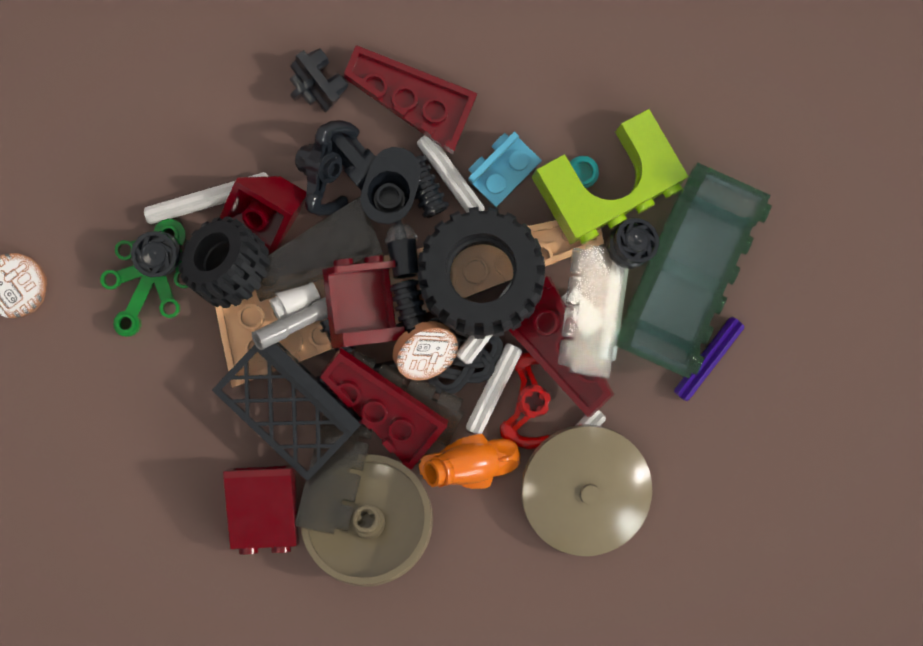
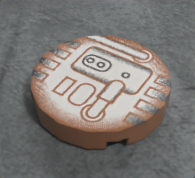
(21, 285)
(425, 351)

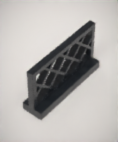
(306, 384)

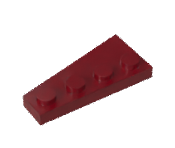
(418, 98)
(542, 339)
(394, 415)

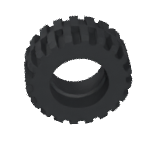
(476, 229)

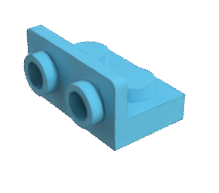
(503, 168)

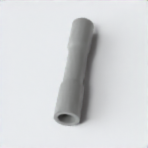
(282, 328)

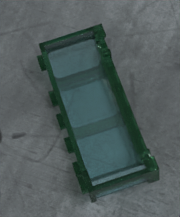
(691, 270)

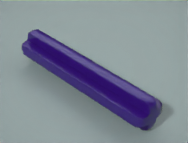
(712, 356)

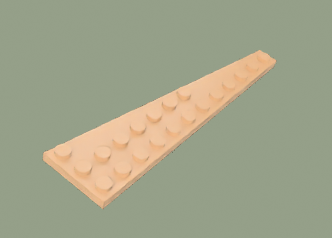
(470, 273)

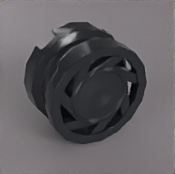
(632, 243)
(156, 254)

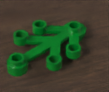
(145, 283)

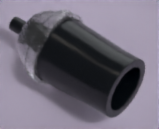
(403, 249)

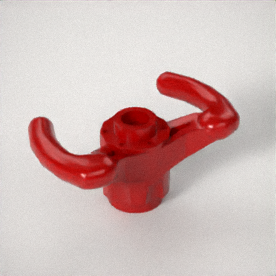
(531, 401)

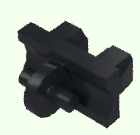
(311, 82)

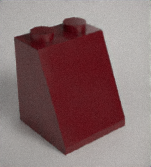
(261, 508)

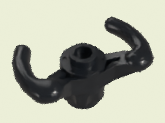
(323, 166)

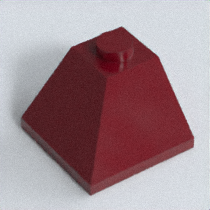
(265, 207)

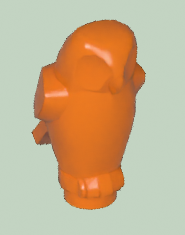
(470, 462)

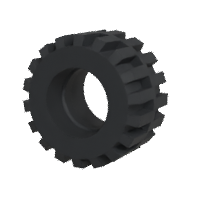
(224, 262)

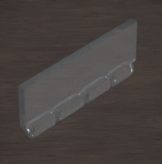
(596, 317)

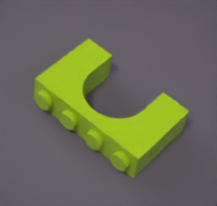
(582, 213)

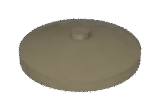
(586, 490)
(386, 528)

